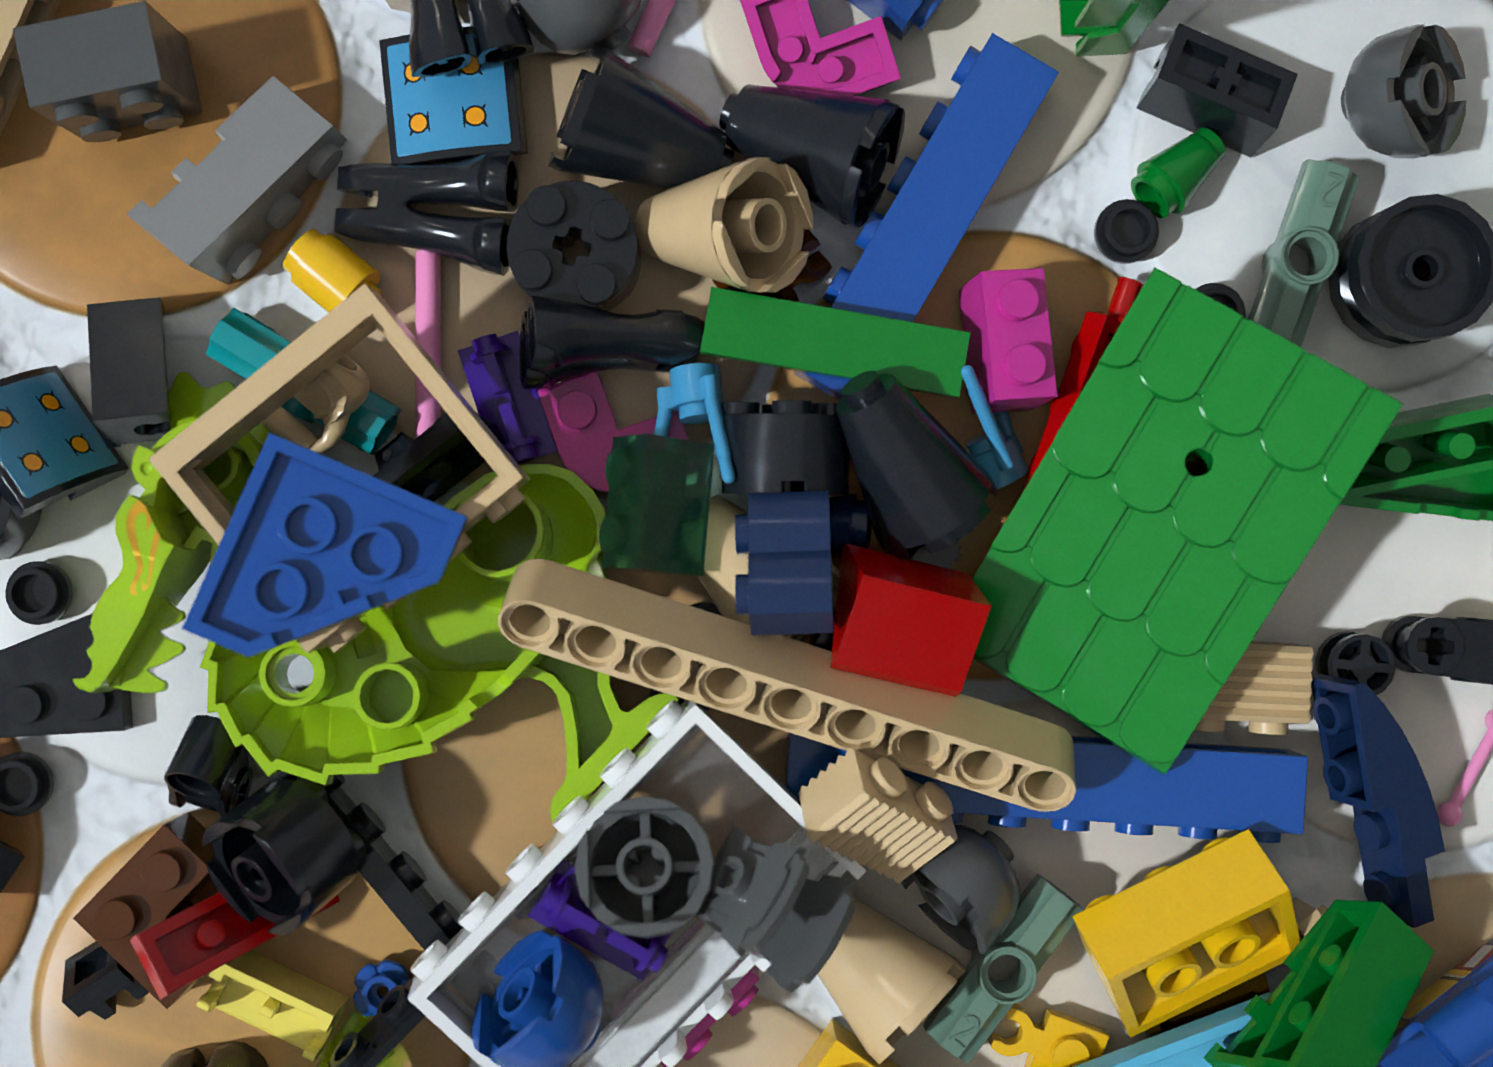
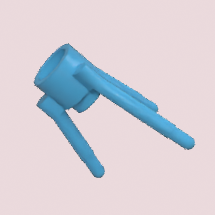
(697, 396)
(998, 447)

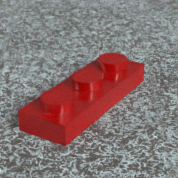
(199, 942)

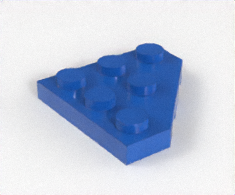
(316, 549)

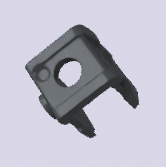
(773, 911)

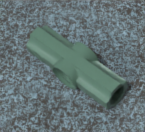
(1313, 224)
(979, 1002)

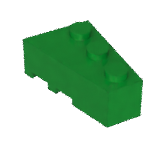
(1433, 462)
(1340, 997)

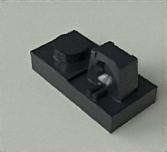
(432, 460)

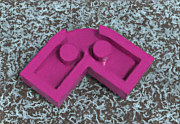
(802, 60)
(586, 426)

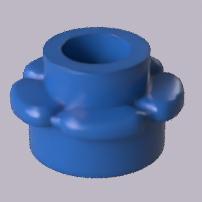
(371, 977)

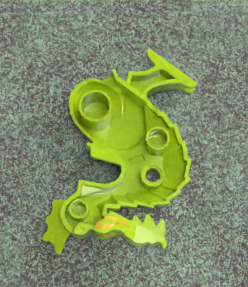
(400, 680)

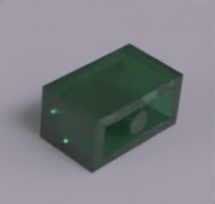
(657, 505)

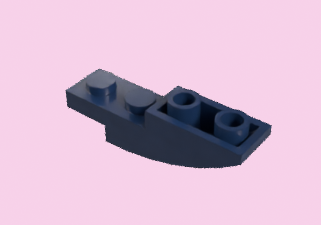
(1380, 776)

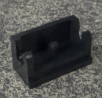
(1219, 89)
(128, 371)

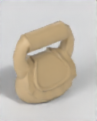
(331, 398)

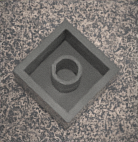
(108, 71)

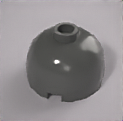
(578, 24)
(1404, 92)
(644, 867)
(970, 888)

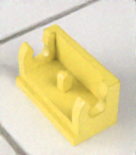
(276, 1001)

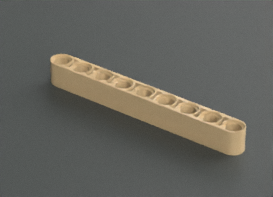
(785, 685)

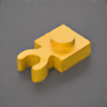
(1053, 1042)

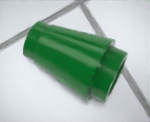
(1177, 173)

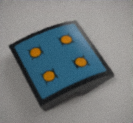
(451, 113)
(49, 443)

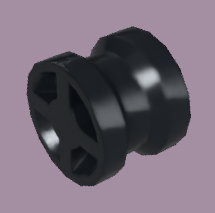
(1370, 664)

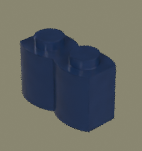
(787, 563)

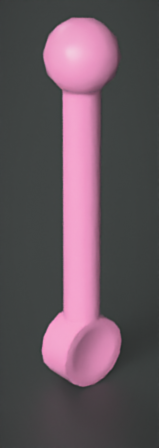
(1450, 812)

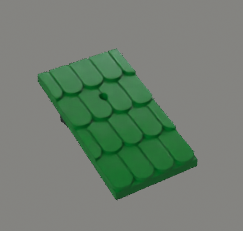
(1125, 576)

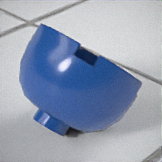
(542, 1008)

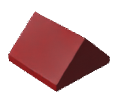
(906, 621)

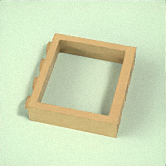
(286, 374)

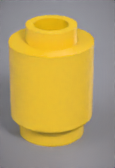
(328, 269)

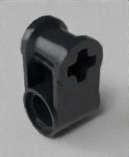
(1453, 649)
(208, 768)

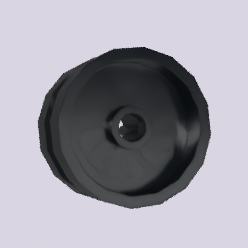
(1414, 272)

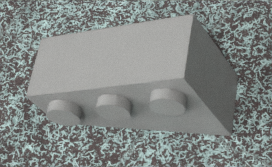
(245, 184)

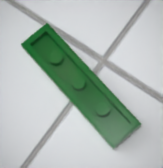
(833, 341)

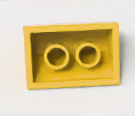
(1189, 931)

